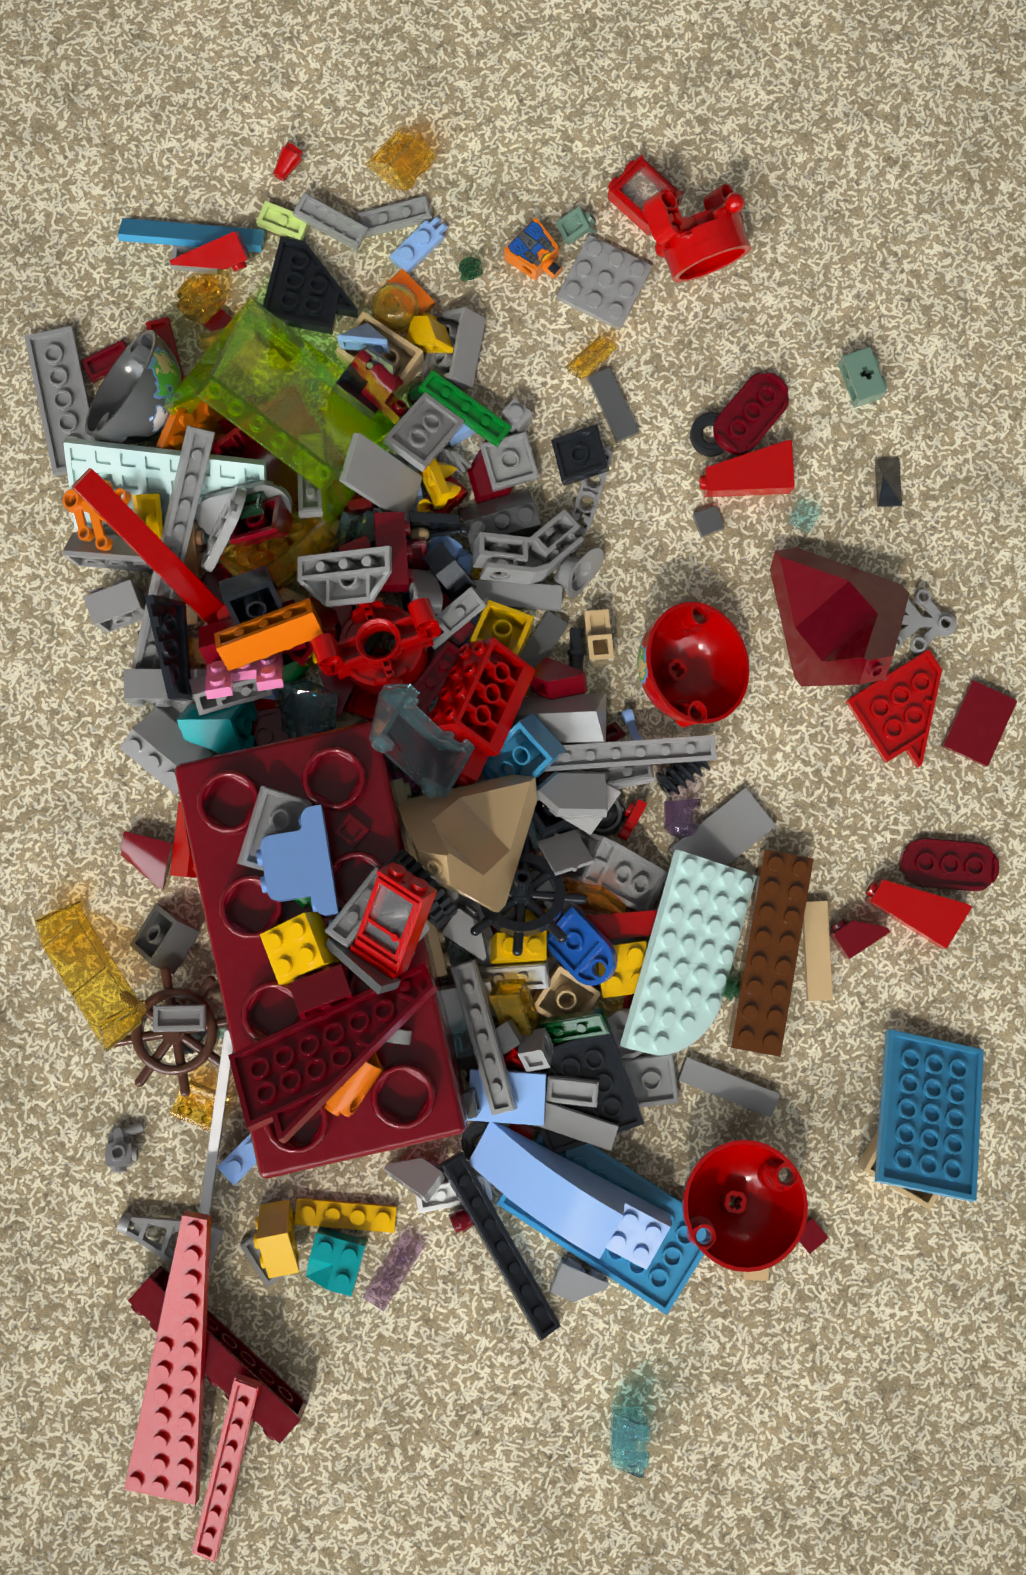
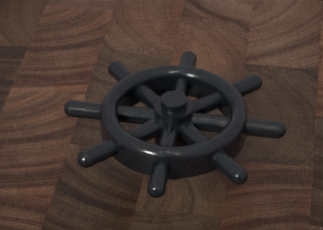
(523, 896)

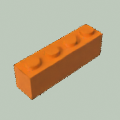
(268, 634)

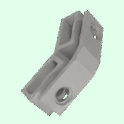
(523, 557)

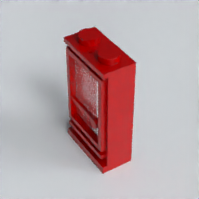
(393, 920)

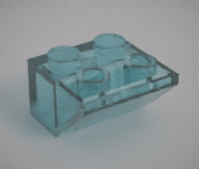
(307, 708)
(627, 1440)

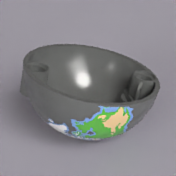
(134, 392)

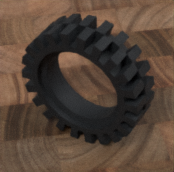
(442, 907)

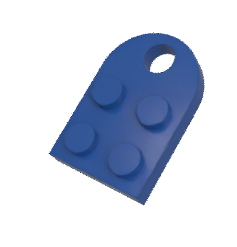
(583, 948)

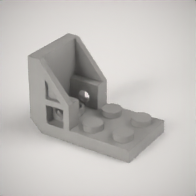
(620, 871)

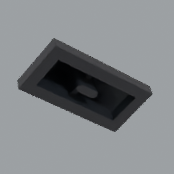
(888, 482)

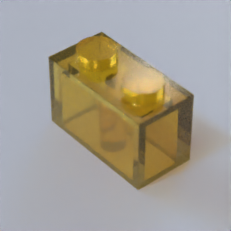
(513, 1001)

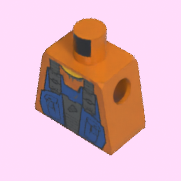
(534, 251)

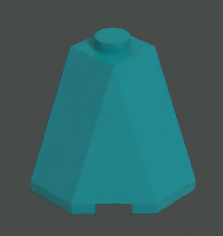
(220, 730)

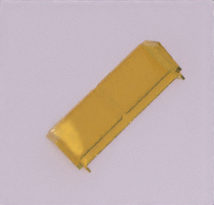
(90, 974)

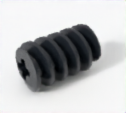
(678, 775)

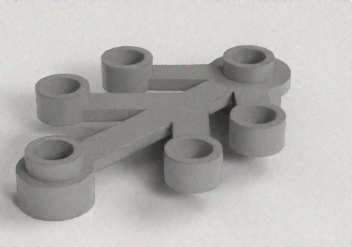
(915, 621)

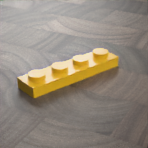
(345, 1215)

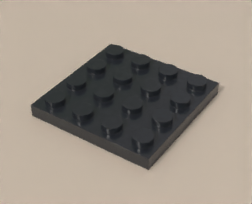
(597, 1060)

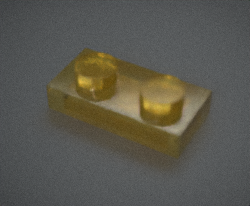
(591, 357)

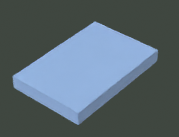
(529, 1094)

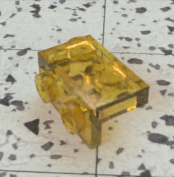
(196, 1107)

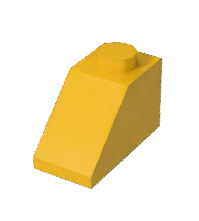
(429, 334)

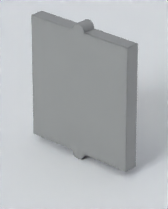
(565, 852)

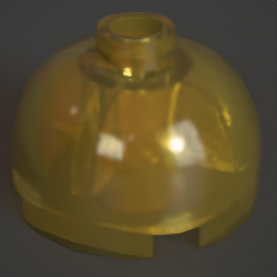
(395, 306)

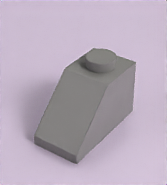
(459, 931)
(417, 1176)

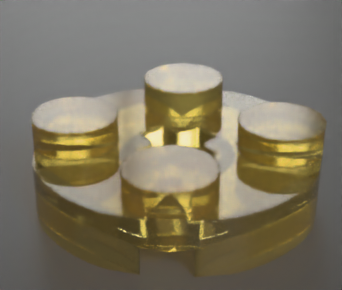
(208, 305)

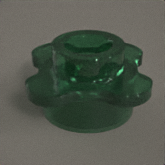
(470, 269)
(731, 988)

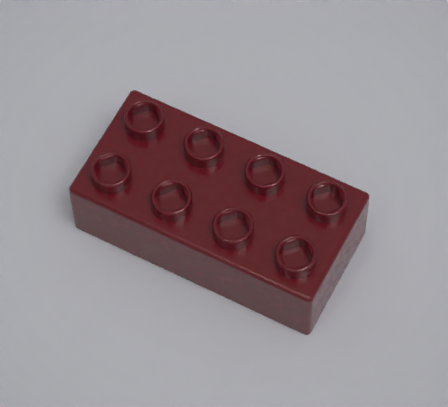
(338, 768)

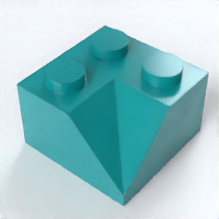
(336, 1260)

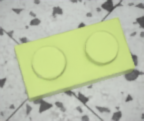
(281, 221)

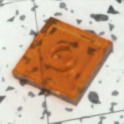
(598, 897)

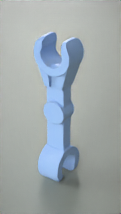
(629, 720)

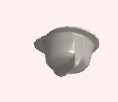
(578, 571)

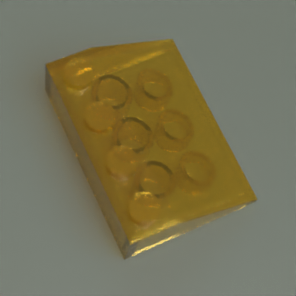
(281, 555)

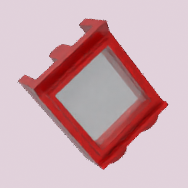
(634, 187)

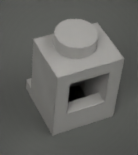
(517, 416)

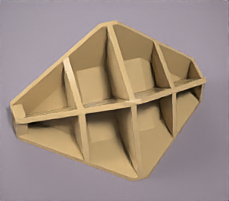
(473, 836)

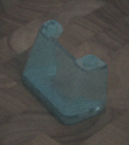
(416, 742)

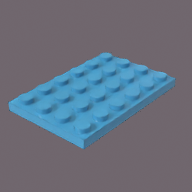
(930, 1116)

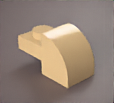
(598, 634)

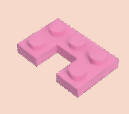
(267, 672)

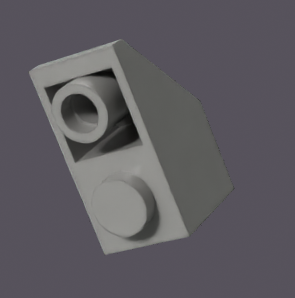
(575, 1281)

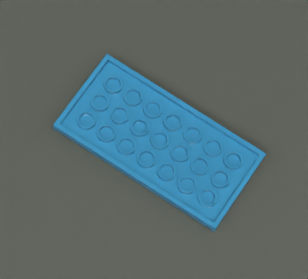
(673, 1260)

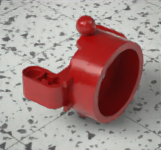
(699, 242)
(402, 666)

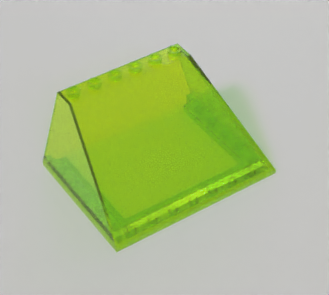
(282, 398)

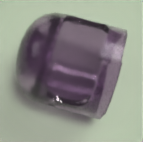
(678, 817)

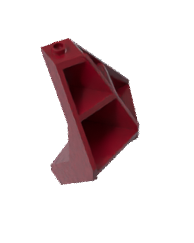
(836, 619)

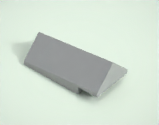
(569, 719)

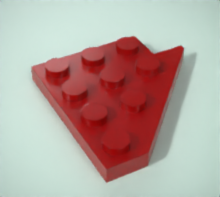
(901, 709)

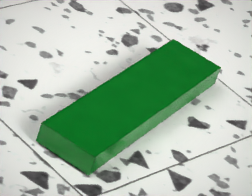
(471, 411)

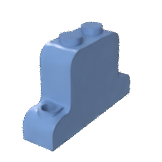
(300, 864)

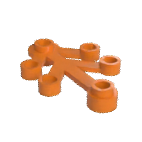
(76, 504)

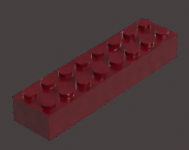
(278, 1404)

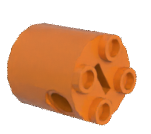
(355, 1089)

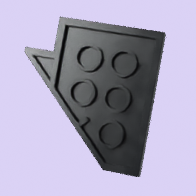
(304, 291)

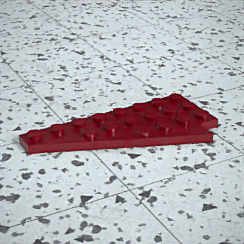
(305, 1064)

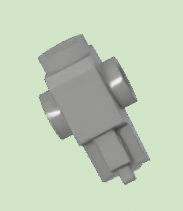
(119, 1150)

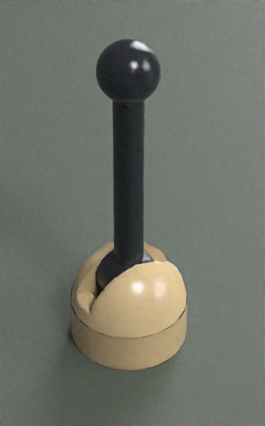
(420, 532)

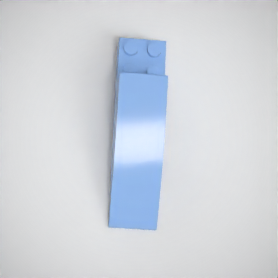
(569, 1197)

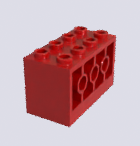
(483, 695)

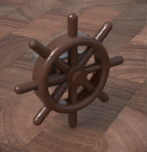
(182, 1042)

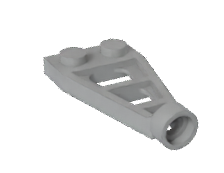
(172, 1225)

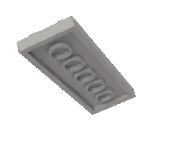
(59, 390)

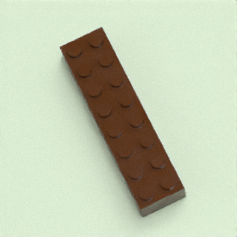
(770, 952)

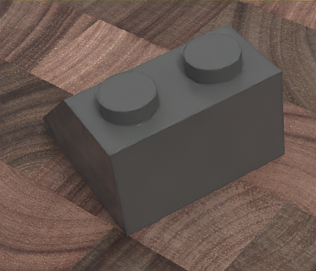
(164, 939)

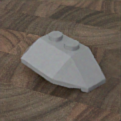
(346, 575)

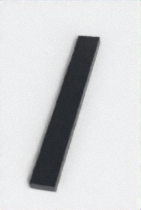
(500, 1245)

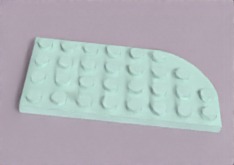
(153, 470)
(688, 954)

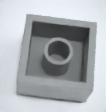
(116, 605)

